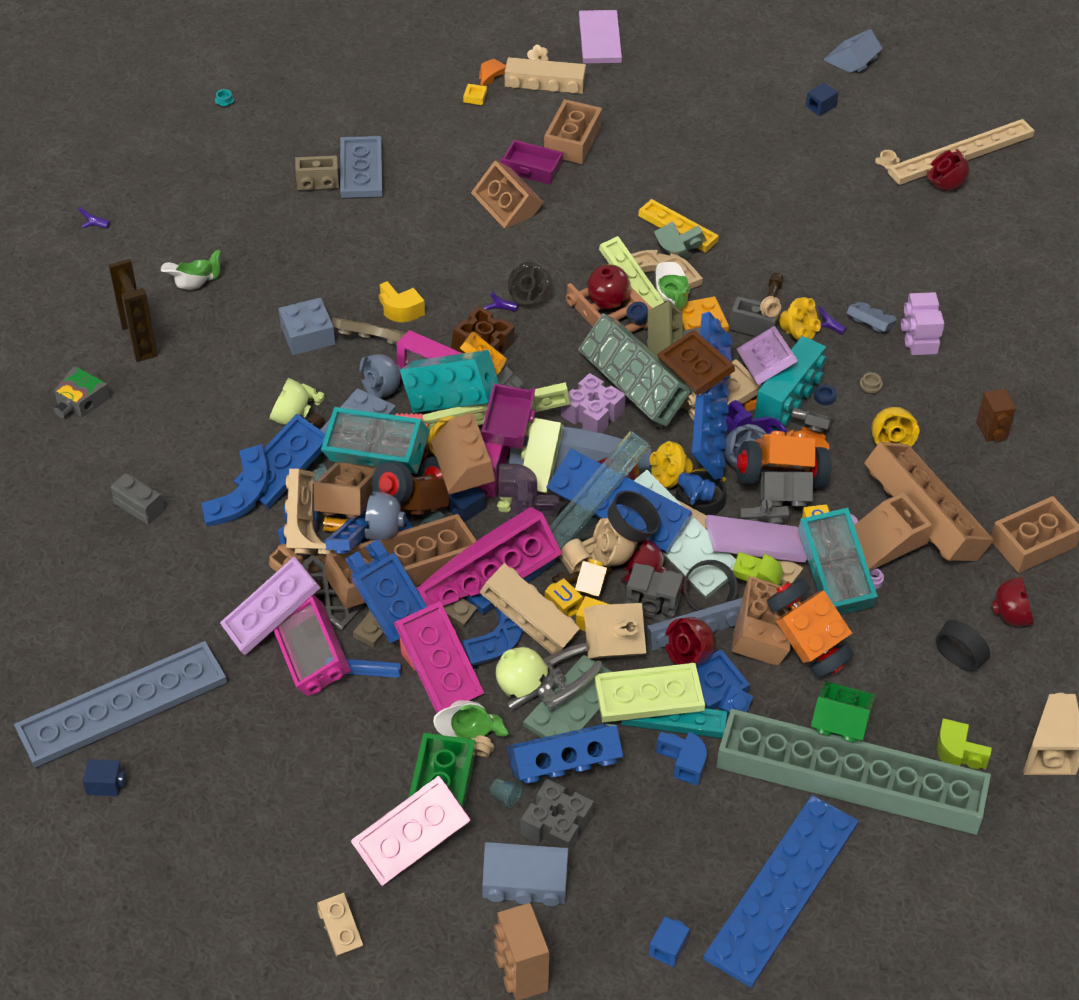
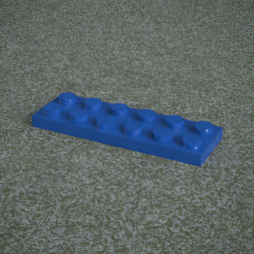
(578, 469)

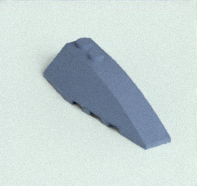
(589, 443)

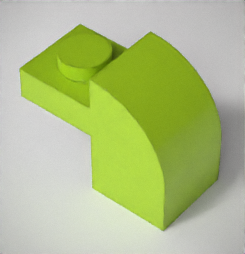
(764, 569)
(955, 750)

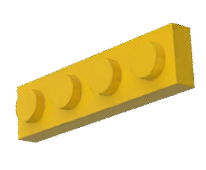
(661, 216)

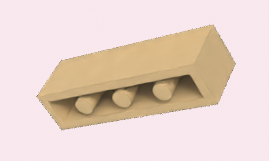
(545, 75)
(529, 609)

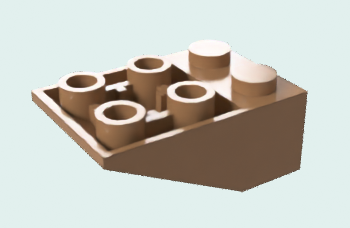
(892, 530)
(756, 630)

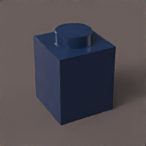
(822, 99)
(467, 503)
(103, 777)

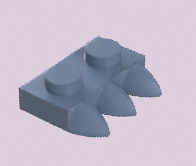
(863, 314)

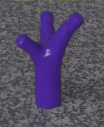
(93, 220)
(501, 303)
(831, 323)

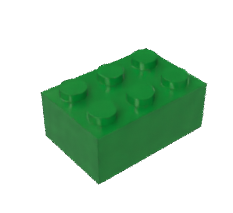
(843, 711)
(450, 759)

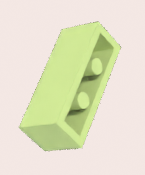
(542, 450)

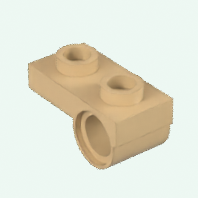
(576, 552)
(339, 924)

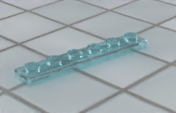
(598, 488)

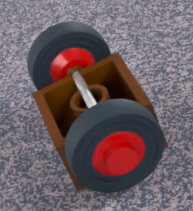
(414, 493)

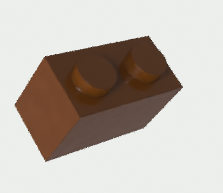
(996, 415)

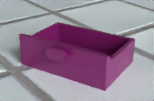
(533, 161)
(508, 416)

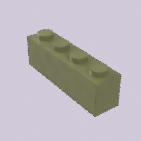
(664, 326)

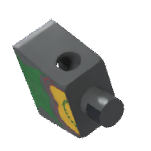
(80, 393)

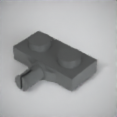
(816, 421)
(765, 513)

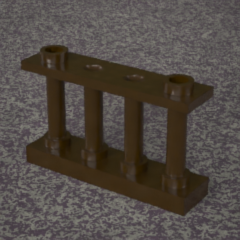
(133, 310)

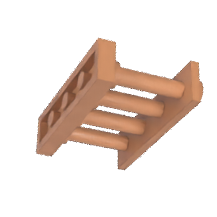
(590, 311)

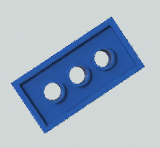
(604, 752)

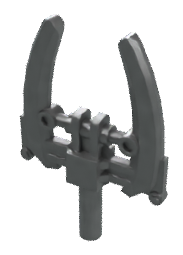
(556, 678)

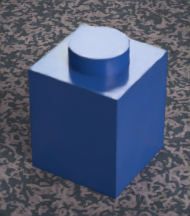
(669, 941)

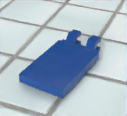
(385, 587)

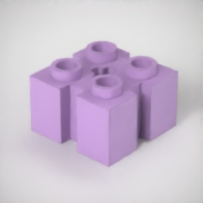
(922, 323)
(594, 404)

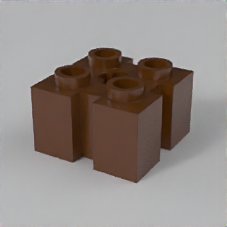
(496, 333)

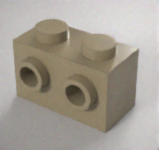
(316, 172)

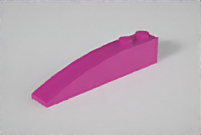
(520, 543)

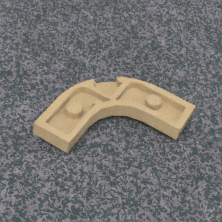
(650, 259)

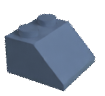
(855, 52)

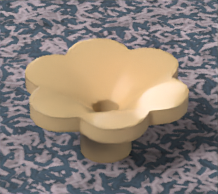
(538, 53)

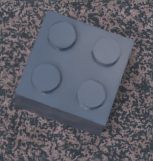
(306, 326)

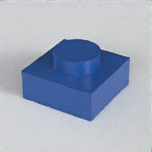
(735, 699)

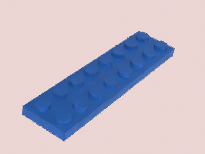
(712, 405)
(780, 891)

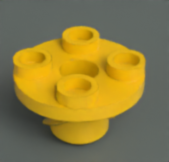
(800, 319)
(669, 463)

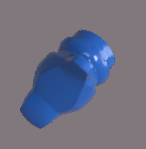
(696, 487)

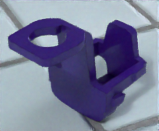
(743, 417)

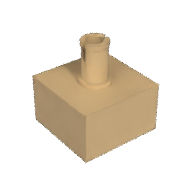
(615, 630)

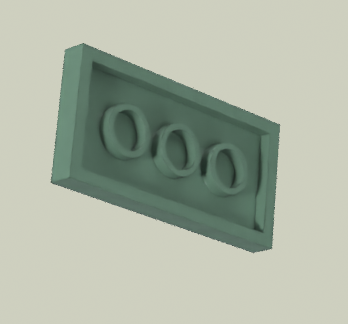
(572, 714)

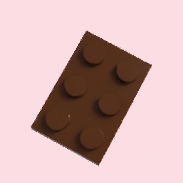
(696, 362)

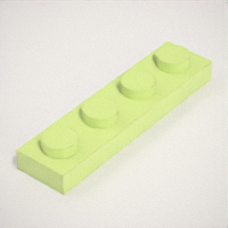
(618, 254)

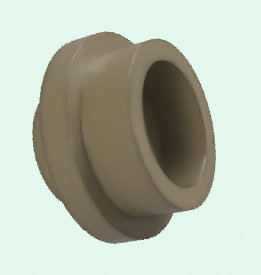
(871, 383)

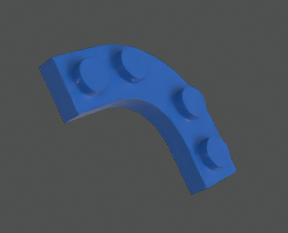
(246, 494)
(494, 644)

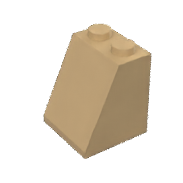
(1056, 739)

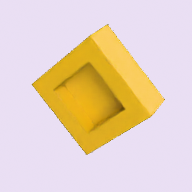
(475, 94)

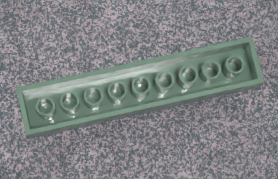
(854, 771)

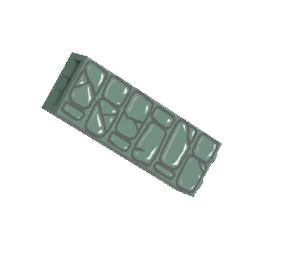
(634, 369)

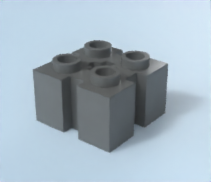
(786, 486)
(656, 592)
(557, 816)

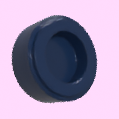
(637, 313)
(825, 395)

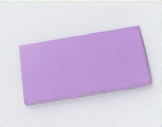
(600, 36)
(766, 355)
(755, 538)
(269, 605)

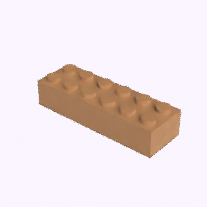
(953, 526)
(419, 550)

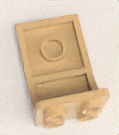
(741, 388)
(299, 507)

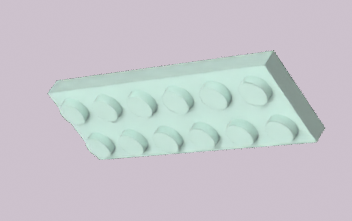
(692, 547)

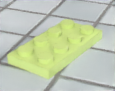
(649, 692)

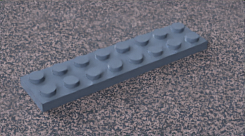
(119, 704)

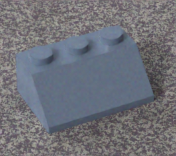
(525, 873)

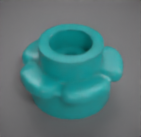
(224, 97)

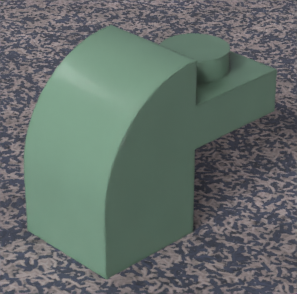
(679, 244)

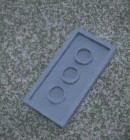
(360, 166)

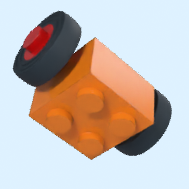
(784, 454)
(812, 627)

